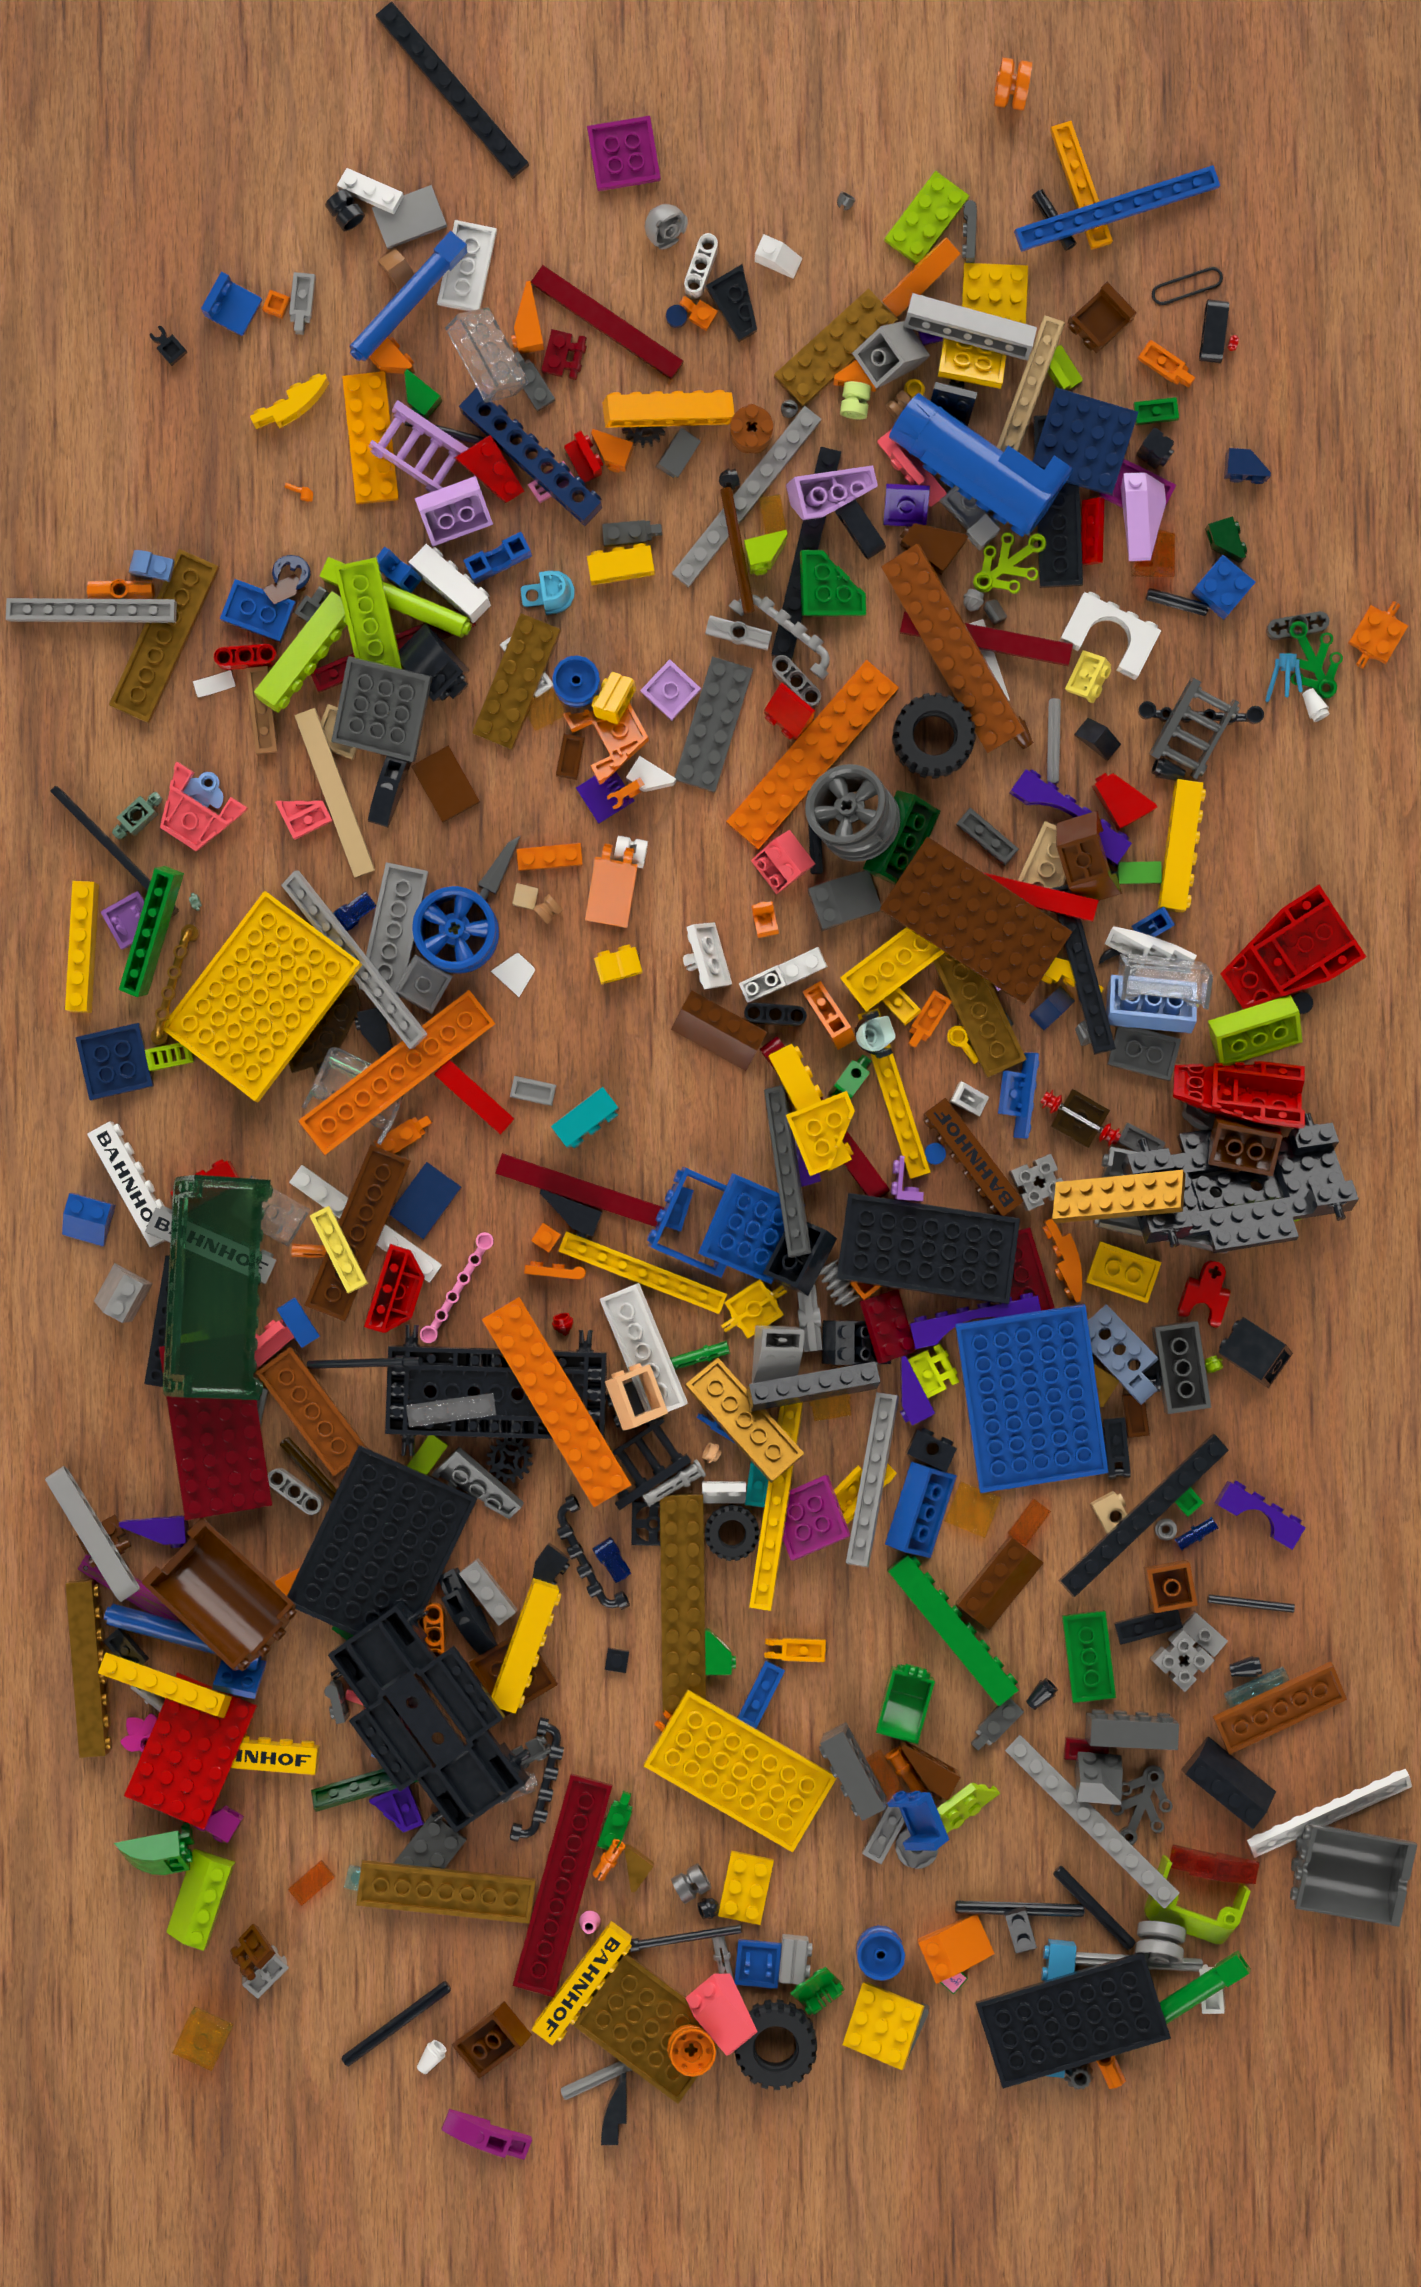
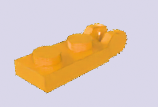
(798, 1649)

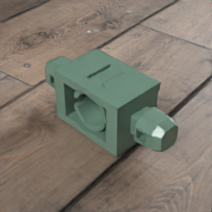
(153, 800)

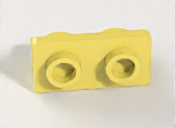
(1089, 676)

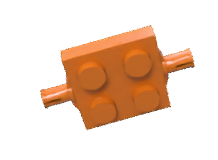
(1378, 634)

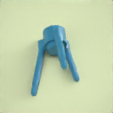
(1287, 663)

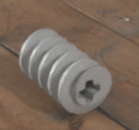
(840, 1287)

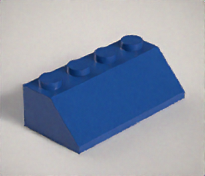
(920, 1510)

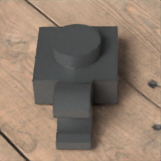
(310, 605)

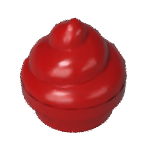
(562, 1323)

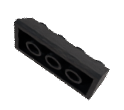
(1229, 1782)

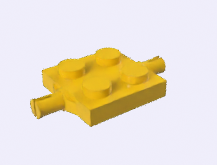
(753, 1307)

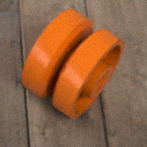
(1011, 83)

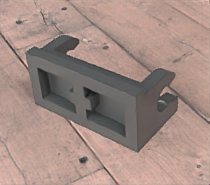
(678, 453)

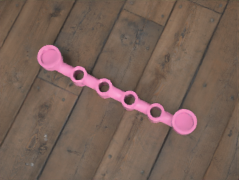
(429, 1333)

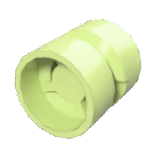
(855, 400)

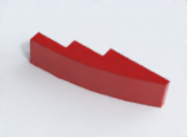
(474, 1096)

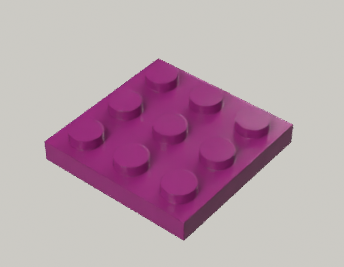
(623, 153)
(813, 1519)

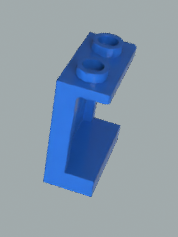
(921, 1820)

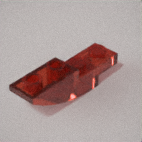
(1214, 1866)

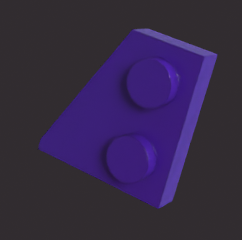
(399, 1807)

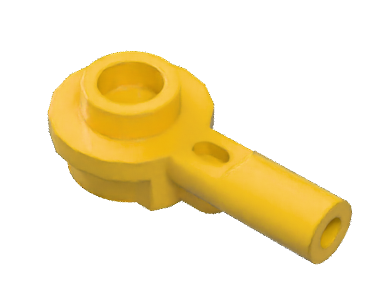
(914, 387)
(958, 1037)

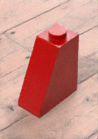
(1121, 800)

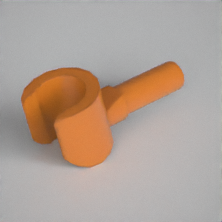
(306, 493)

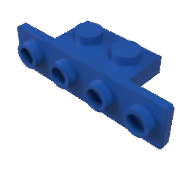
(1018, 1095)

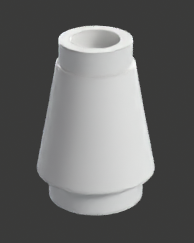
(1315, 705)
(431, 2056)

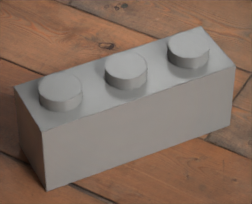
(488, 1591)

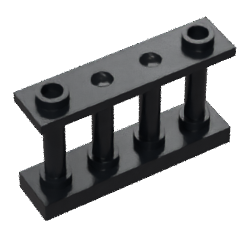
(660, 1472)

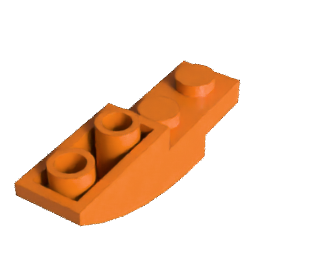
(1069, 1267)

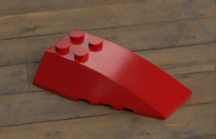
(1293, 952)
(1250, 1093)

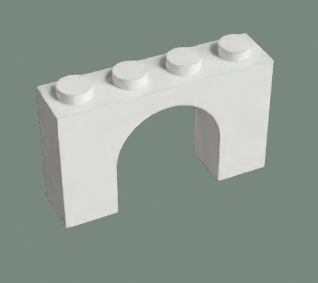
(1140, 634)

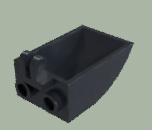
(432, 657)

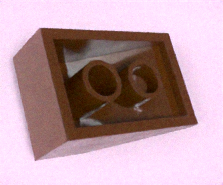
(936, 1774)
(492, 2040)

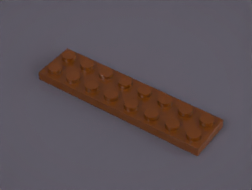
(362, 1226)

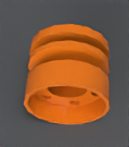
(700, 2059)

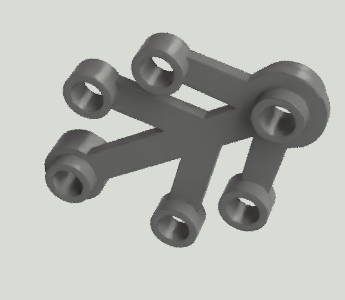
(1143, 1801)

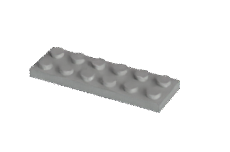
(391, 930)

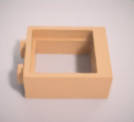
(621, 1401)

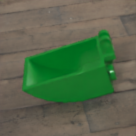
(905, 1702)
(161, 1852)

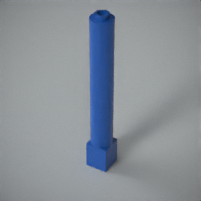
(445, 257)
(158, 1628)

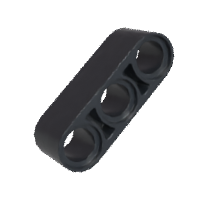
(1214, 331)
(860, 529)
(785, 1010)

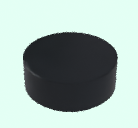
(1303, 1002)

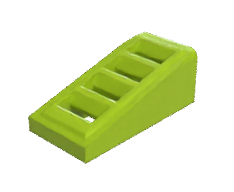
(151, 1062)

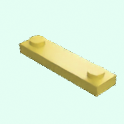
(338, 1249)

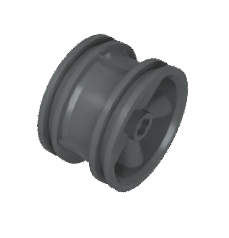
(834, 796)

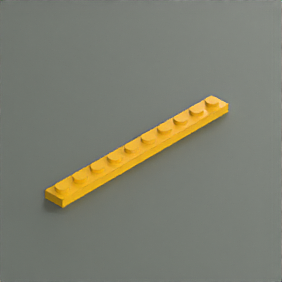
(774, 1519)

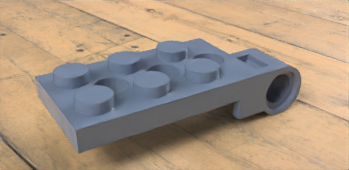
(1133, 1381)

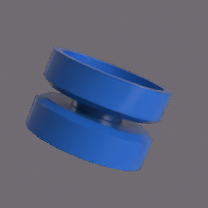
(571, 670)
(880, 1965)

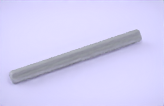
(1094, 1959)
(594, 2079)

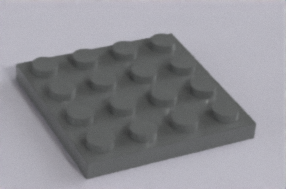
(381, 709)

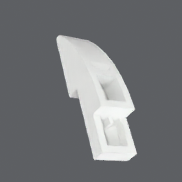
(783, 975)

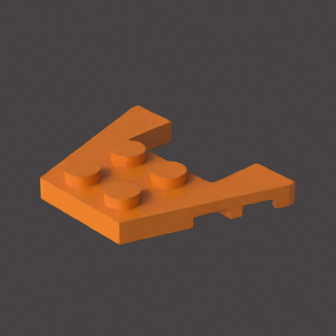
(619, 740)

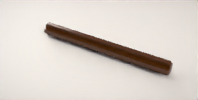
(737, 550)

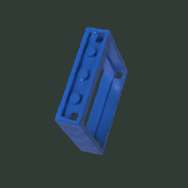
(663, 1215)

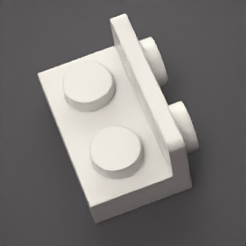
(724, 1491)

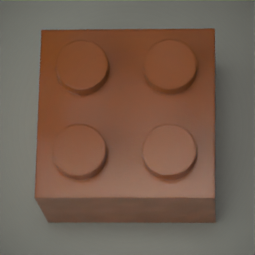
(1170, 1586)

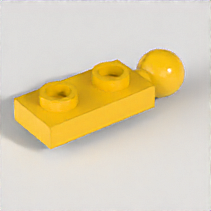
(901, 1006)

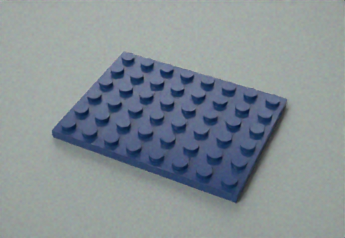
(1032, 1398)

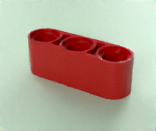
(237, 651)

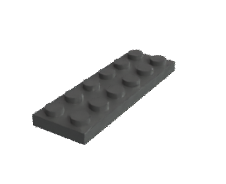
(713, 724)

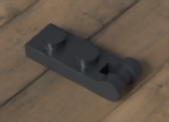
(1116, 1447)

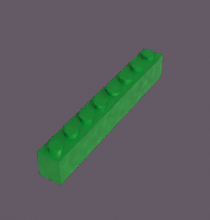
(952, 1629)

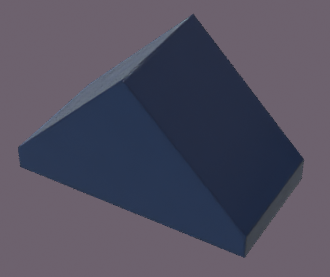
(1052, 1008)

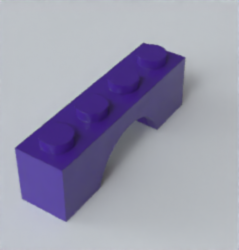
(1283, 1528)

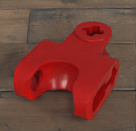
(1207, 1291)

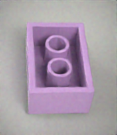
(454, 511)

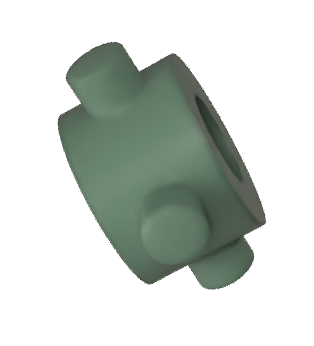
(195, 901)

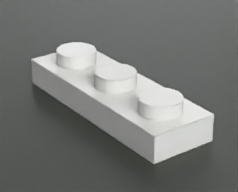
(370, 191)

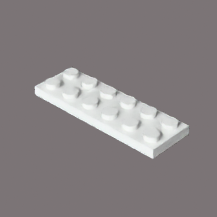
(642, 1343)

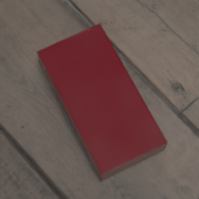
(1075, 1745)

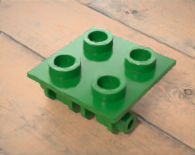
(815, 1988)

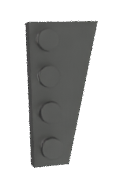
(471, 1477)

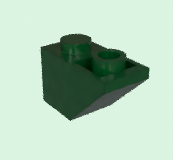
(1225, 539)

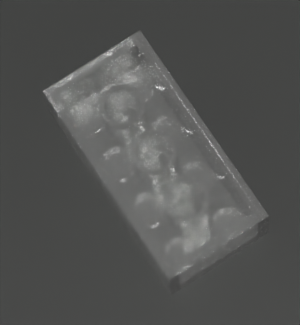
(486, 354)

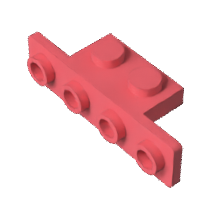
(911, 468)
(271, 1341)

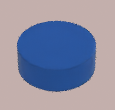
(935, 1153)

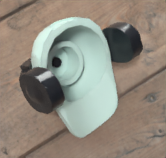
(875, 1034)

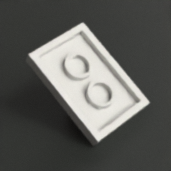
(707, 956)

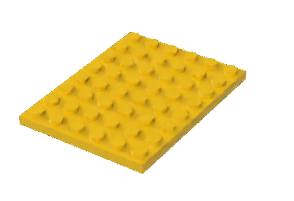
(261, 996)

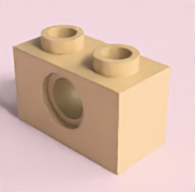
(1105, 1505)

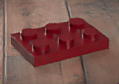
(888, 1326)

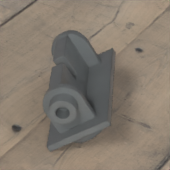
(536, 1748)

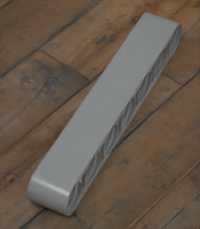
(92, 1533)

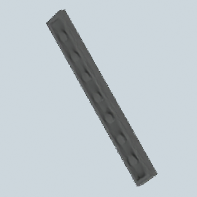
(787, 1172)

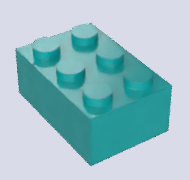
(586, 1118)

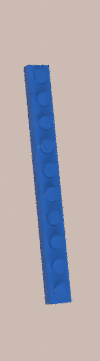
(1116, 208)

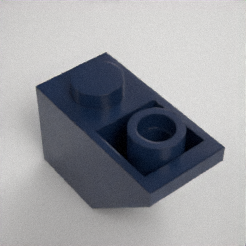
(1244, 465)

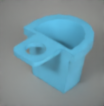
(554, 592)

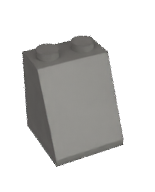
(890, 353)
(122, 1294)

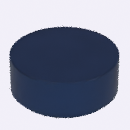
(676, 316)

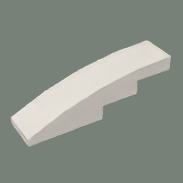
(1137, 943)

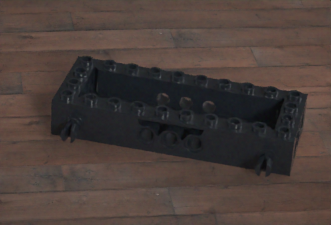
(459, 1368)

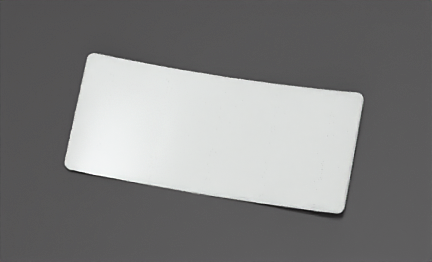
(214, 684)

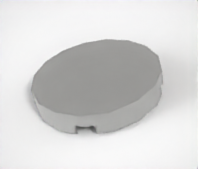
(910, 1858)

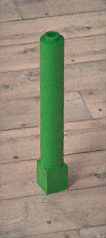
(1223, 1974)

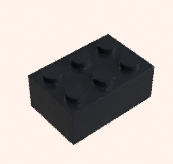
(801, 1271)

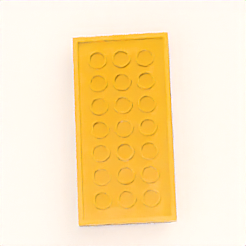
(740, 1770)

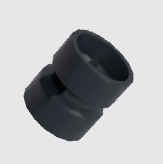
(343, 208)

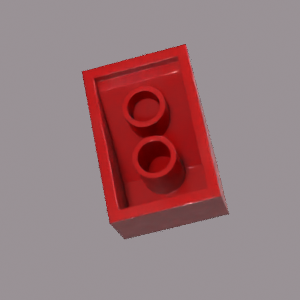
(789, 712)

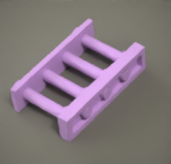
(420, 427)

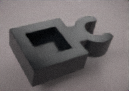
(169, 347)

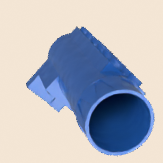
(997, 479)

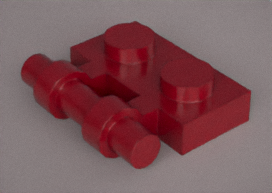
(557, 353)

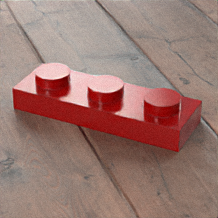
(1092, 531)

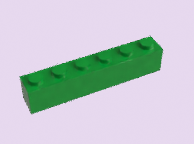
(151, 931)

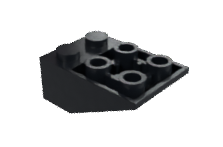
(847, 1343)

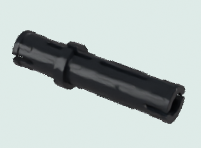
(1049, 211)

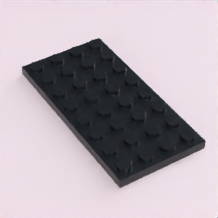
(928, 1248)
(1073, 2020)

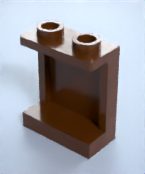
(1101, 318)

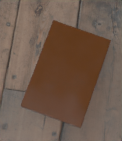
(445, 784)

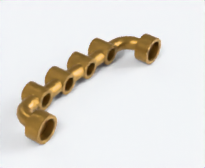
(189, 933)

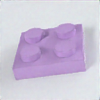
(670, 690)

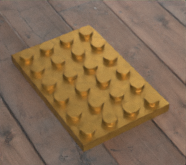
(634, 2021)

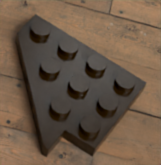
(329, 1032)

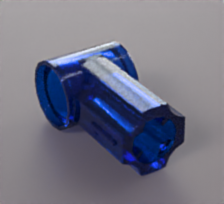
(350, 914)
(609, 1555)

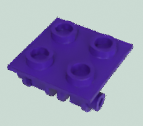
(596, 796)

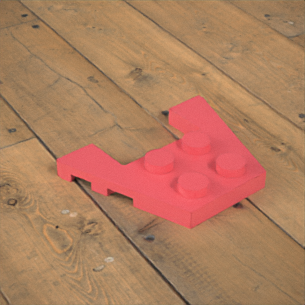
(191, 820)

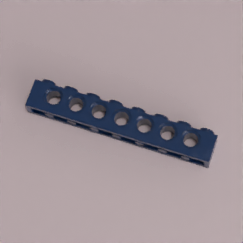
(582, 511)

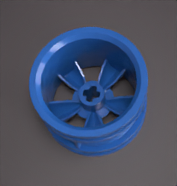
(464, 899)

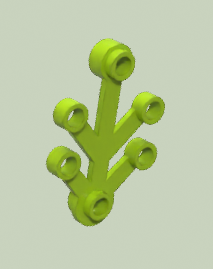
(1006, 565)

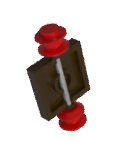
(1080, 1118)

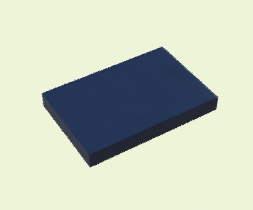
(425, 1200)

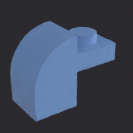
(151, 566)

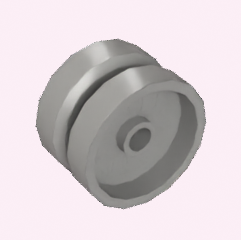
(1161, 1941)

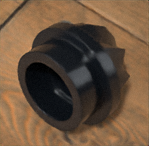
(729, 478)
(708, 1908)

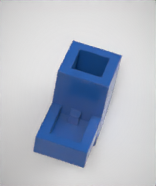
(397, 571)

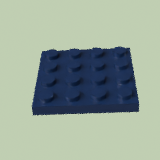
(1087, 437)

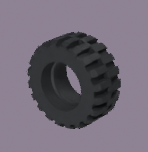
(940, 707)
(791, 2069)

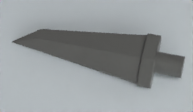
(495, 874)

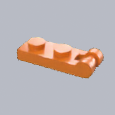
(556, 1270)

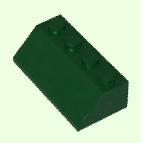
(916, 823)

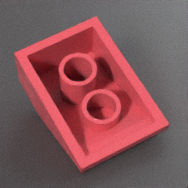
(722, 2012)

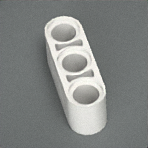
(701, 256)

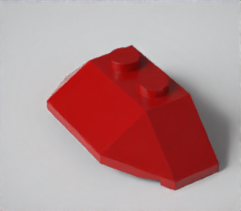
(395, 1290)

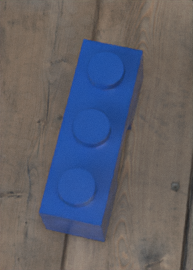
(487, 564)

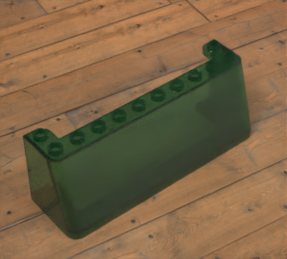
(214, 1287)

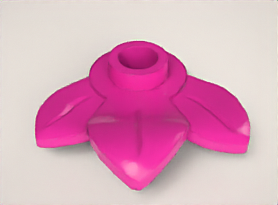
(138, 1732)

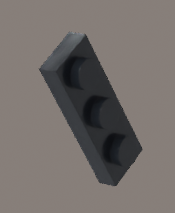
(1147, 1626)

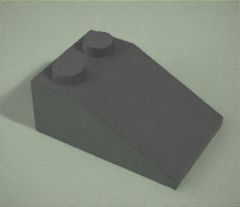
(844, 899)

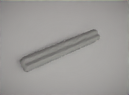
(1053, 754)

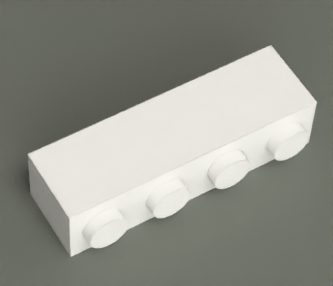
(449, 583)

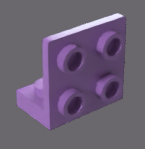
(909, 1193)

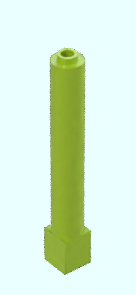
(411, 605)

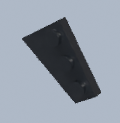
(734, 302)

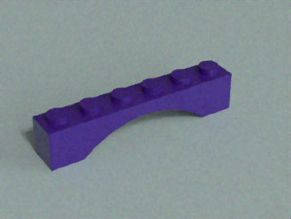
(1034, 791)
(930, 1331)

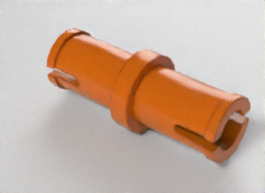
(608, 1860)

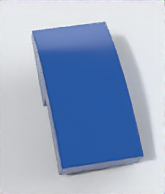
(298, 1322)

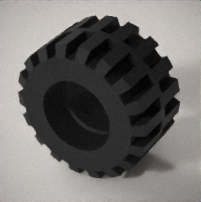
(737, 1551)

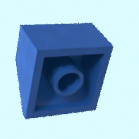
(87, 1219)

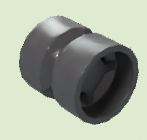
(683, 1885)

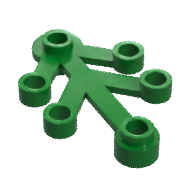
(1316, 662)

